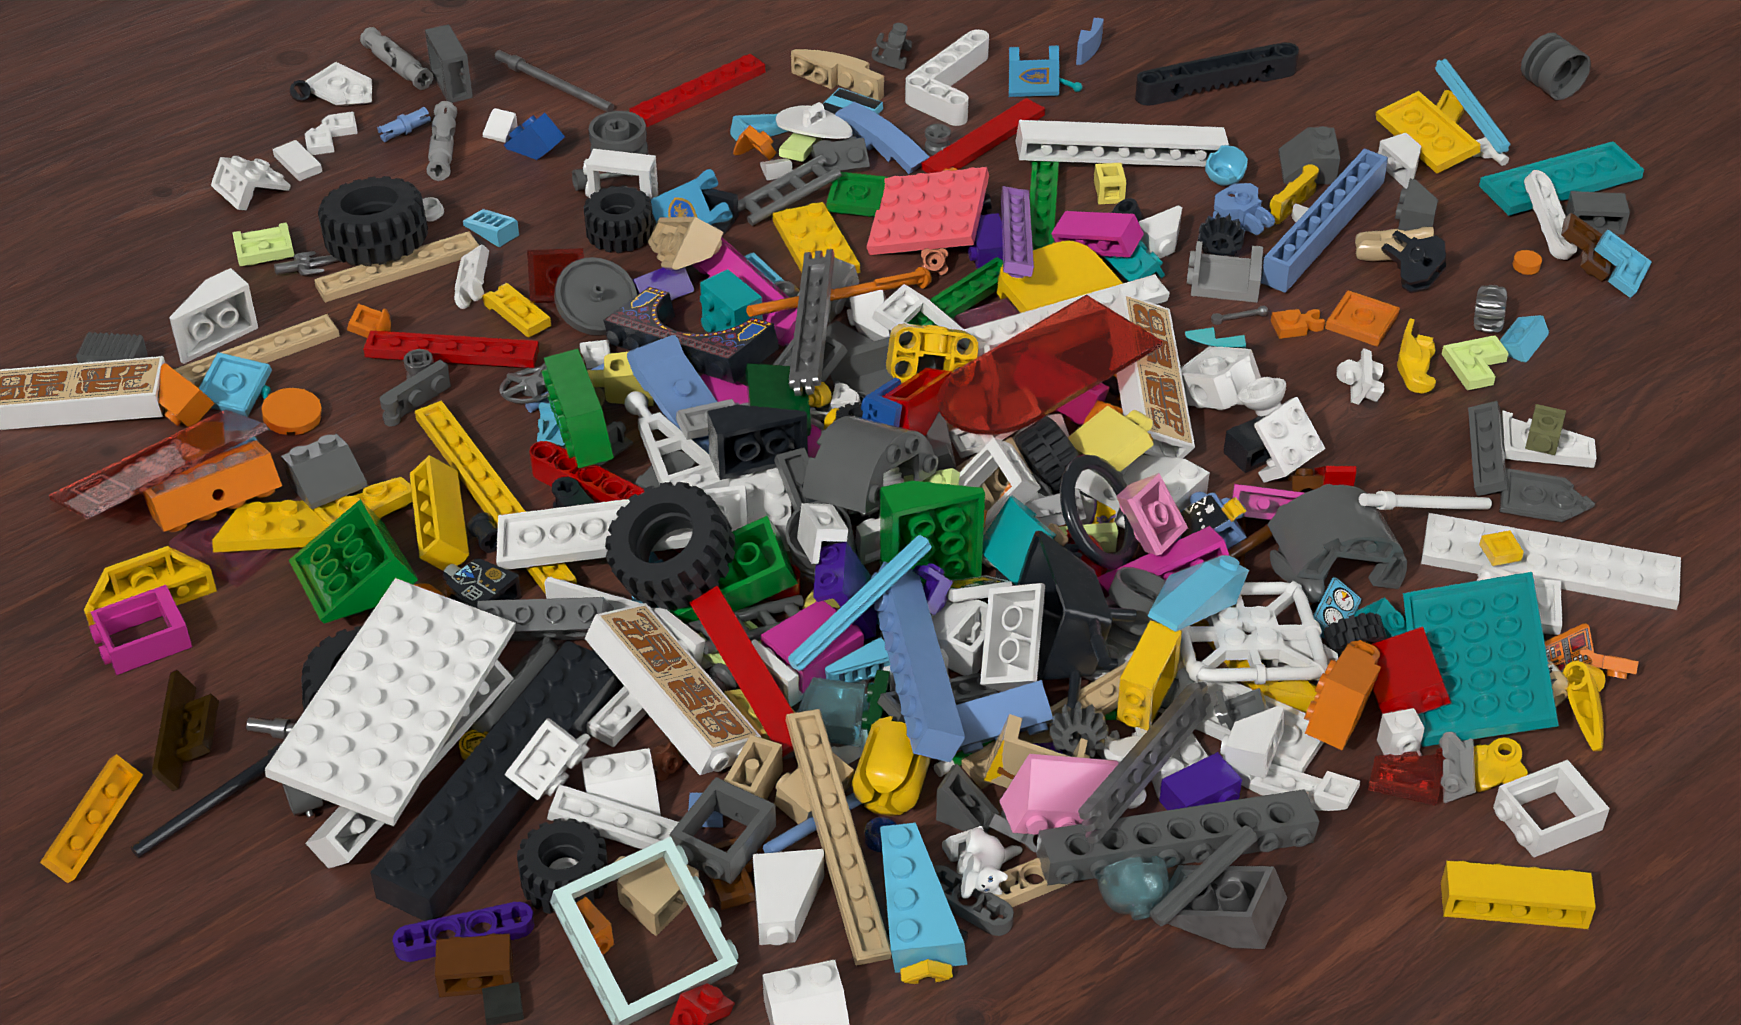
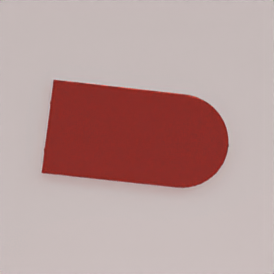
(1042, 368)

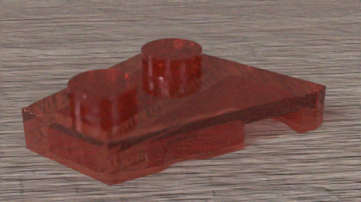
(1408, 776)

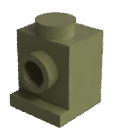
(1545, 429)

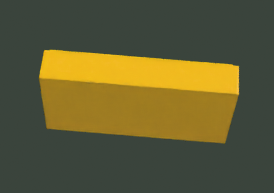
(1450, 106)

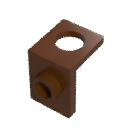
(1305, 478)

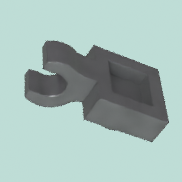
(1001, 824)

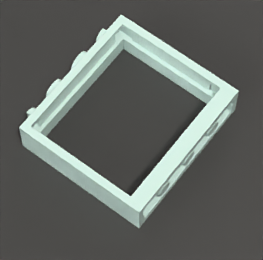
(592, 959)

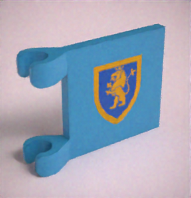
(1033, 76)
(690, 202)

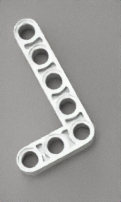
(930, 85)

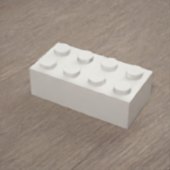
(766, 498)

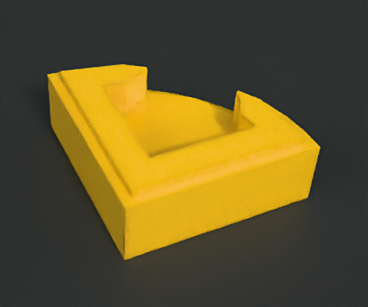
(924, 969)

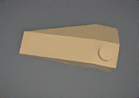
(684, 241)

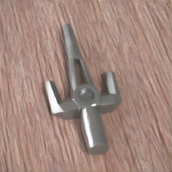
(304, 264)

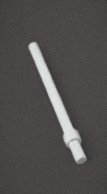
(1388, 500)

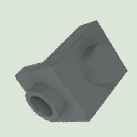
(1239, 707)

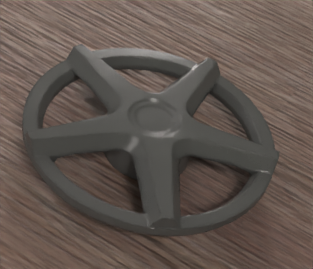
(529, 385)

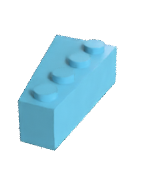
(916, 905)

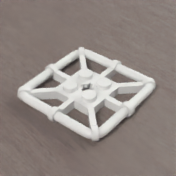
(1264, 643)

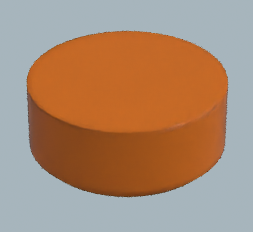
(1527, 262)

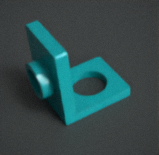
(1392, 620)

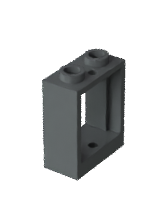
(447, 62)
(738, 805)

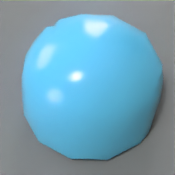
(1226, 165)

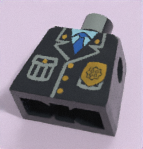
(481, 583)

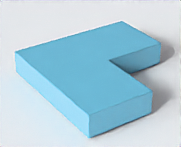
(1629, 263)

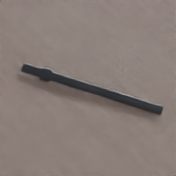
(203, 805)

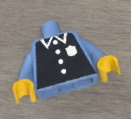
(1214, 512)

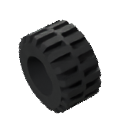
(618, 219)
(1046, 451)
(557, 842)

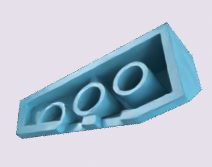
(1199, 592)

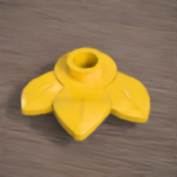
(1495, 768)

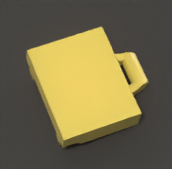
(1114, 437)

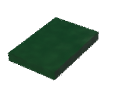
(770, 388)

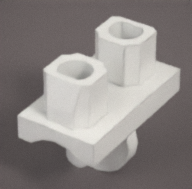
(1362, 377)

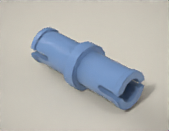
(404, 124)

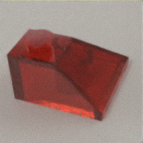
(545, 269)

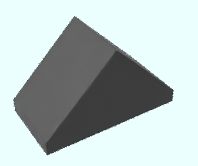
(962, 803)

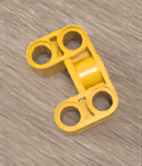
(931, 341)

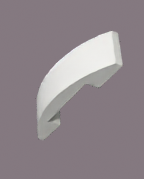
(1325, 794)

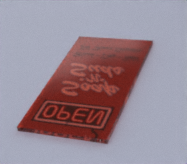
(157, 463)

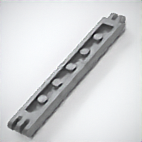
(811, 322)
(1144, 761)

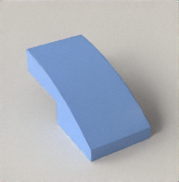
(1089, 41)

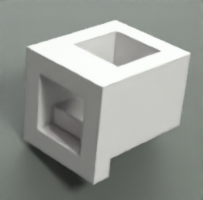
(1400, 732)

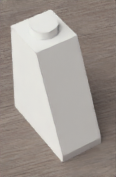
(785, 892)

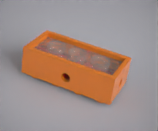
(213, 486)

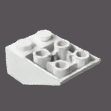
(962, 633)

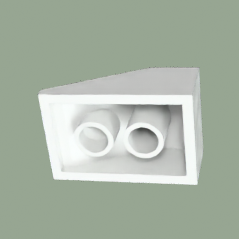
(213, 315)
(1178, 474)

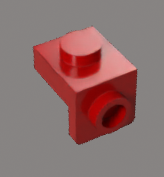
(701, 1006)

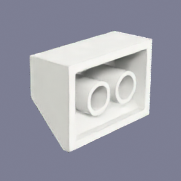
(1012, 636)

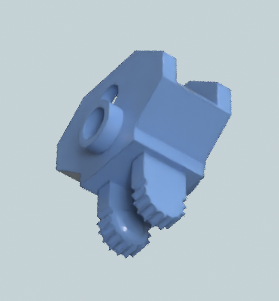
(1244, 207)

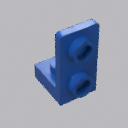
(882, 409)

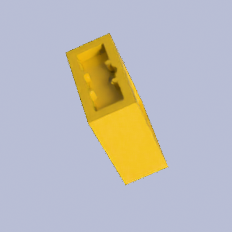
(1148, 675)

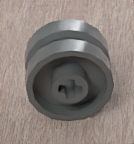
(618, 132)

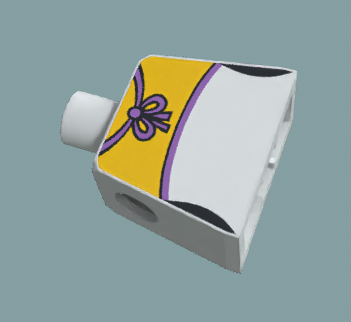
(1098, 500)

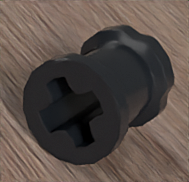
(483, 528)

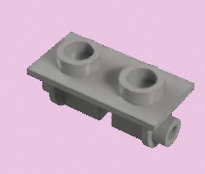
(1049, 509)
(1458, 767)

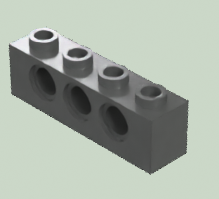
(548, 617)

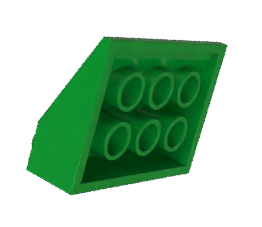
(944, 515)
(350, 564)

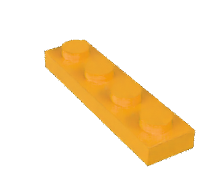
(91, 819)

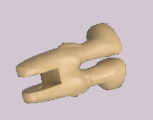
(1370, 243)

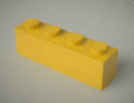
(438, 514)
(1517, 894)

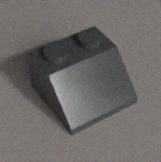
(1314, 147)
(323, 471)

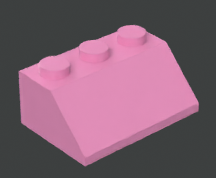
(1051, 791)

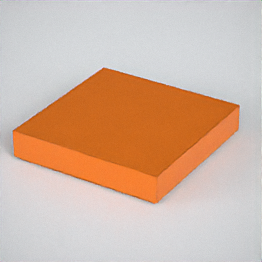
(1362, 318)

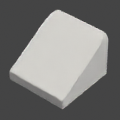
(500, 125)
(776, 168)
(956, 845)

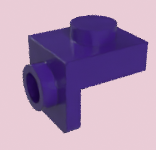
(935, 586)

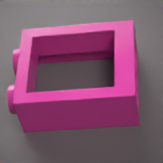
(133, 612)

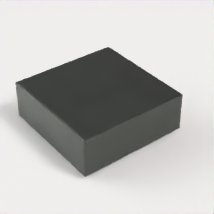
(502, 1003)

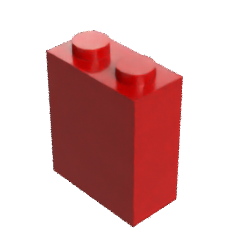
(1408, 674)

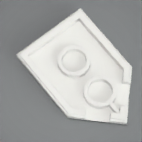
(341, 86)

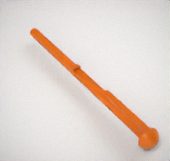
(921, 277)

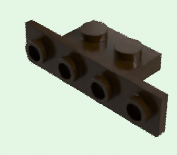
(184, 729)

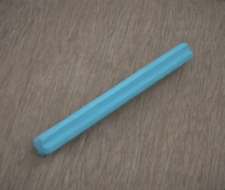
(1472, 106)
(859, 603)

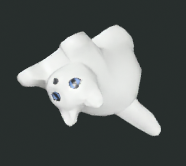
(983, 863)

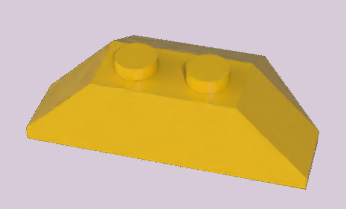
(181, 574)

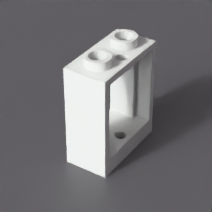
(622, 163)
(1002, 455)
(1572, 790)

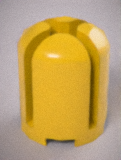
(888, 770)

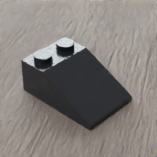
(750, 437)

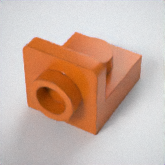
(597, 924)

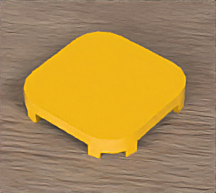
(1058, 274)

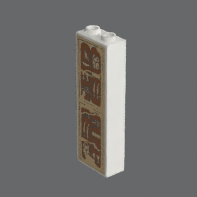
(1156, 381)
(80, 393)
(671, 687)

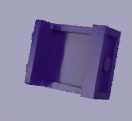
(839, 578)

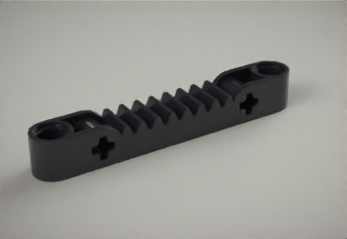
(1274, 60)

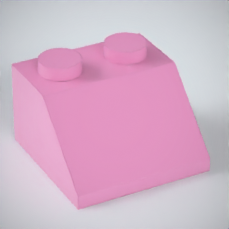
(1152, 513)

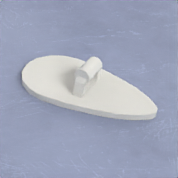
(813, 122)

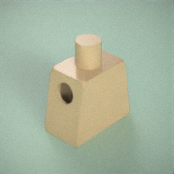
(652, 894)

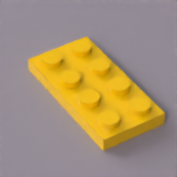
(1440, 138)
(812, 230)

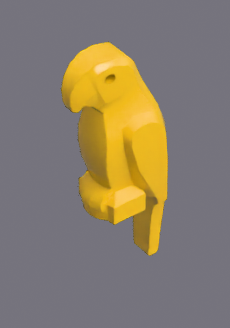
(1415, 360)

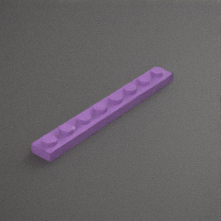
(1016, 232)

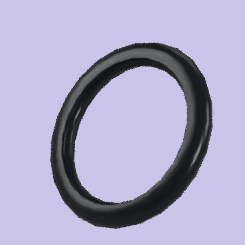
(1073, 521)

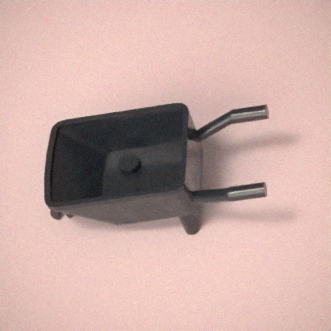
(1073, 614)

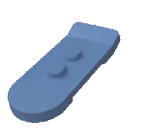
(670, 379)

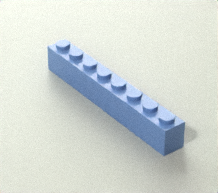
(1323, 220)
(919, 669)

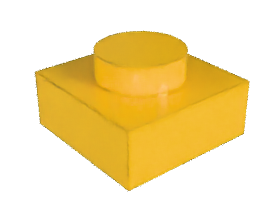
(1501, 548)

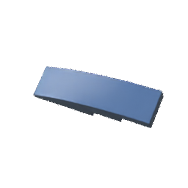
(883, 136)

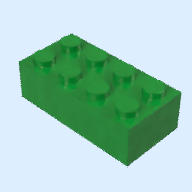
(576, 409)
(757, 569)

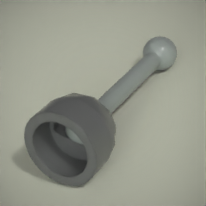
(580, 180)

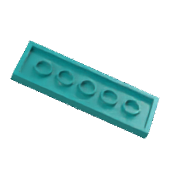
(1576, 171)

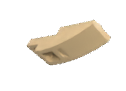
(837, 69)

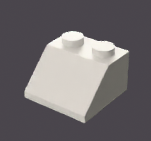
(623, 779)
(805, 996)

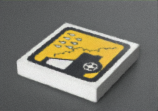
(974, 588)

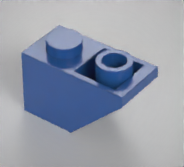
(535, 138)

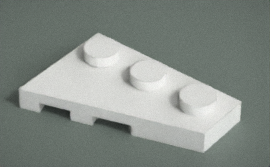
(1571, 450)

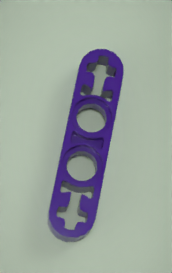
(462, 925)

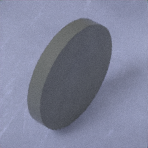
(591, 292)

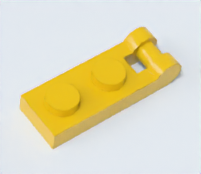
(1295, 192)
(517, 310)

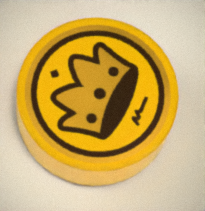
(469, 742)

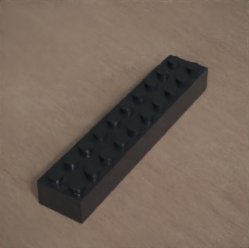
(480, 803)

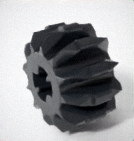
(1221, 235)

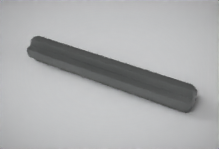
(1203, 875)

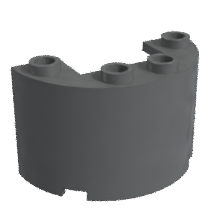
(856, 455)
(1334, 525)

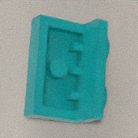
(1138, 265)

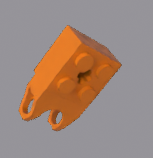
(1343, 694)

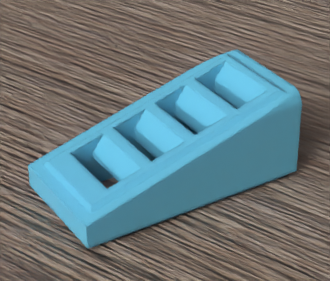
(761, 123)
(493, 226)
(860, 664)

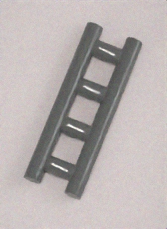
(793, 178)
(761, 612)

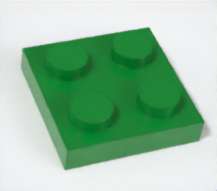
(856, 194)

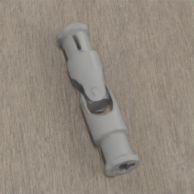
(396, 58)
(442, 141)

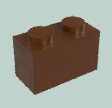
(472, 963)

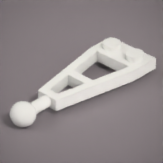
(905, 305)
(702, 476)

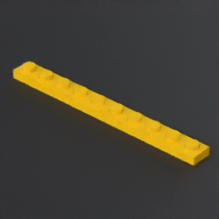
(479, 477)

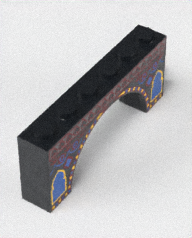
(714, 354)

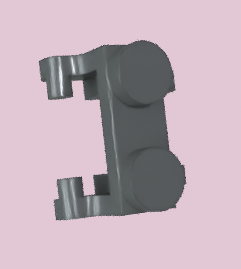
(892, 48)

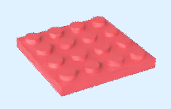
(929, 211)

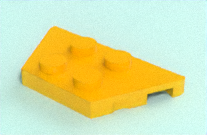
(269, 527)

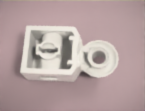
(1230, 377)

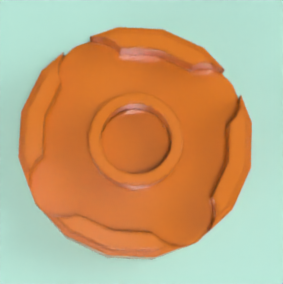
(291, 411)

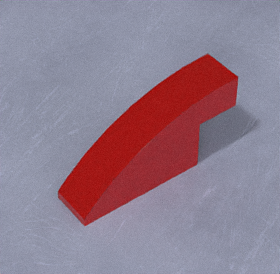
(919, 399)

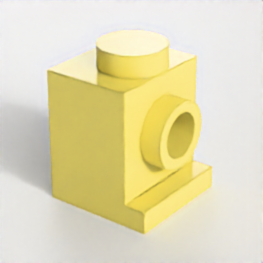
(1110, 183)

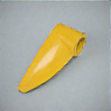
(1583, 693)

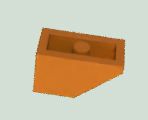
(181, 398)

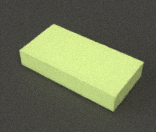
(798, 146)

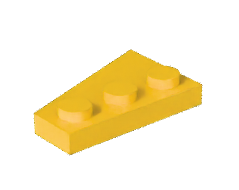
(379, 497)

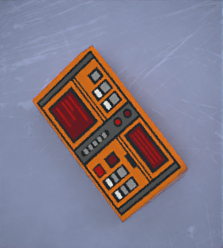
(1566, 646)

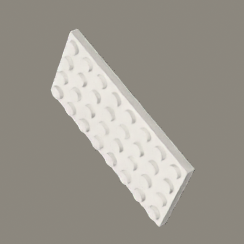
(391, 702)

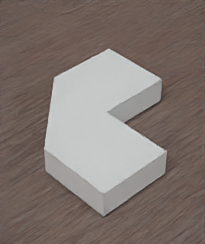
(320, 139)

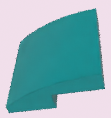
(1207, 337)
(1010, 537)

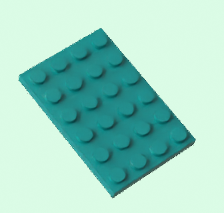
(1488, 655)

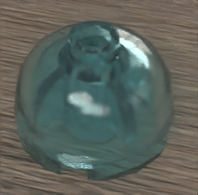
(1134, 886)

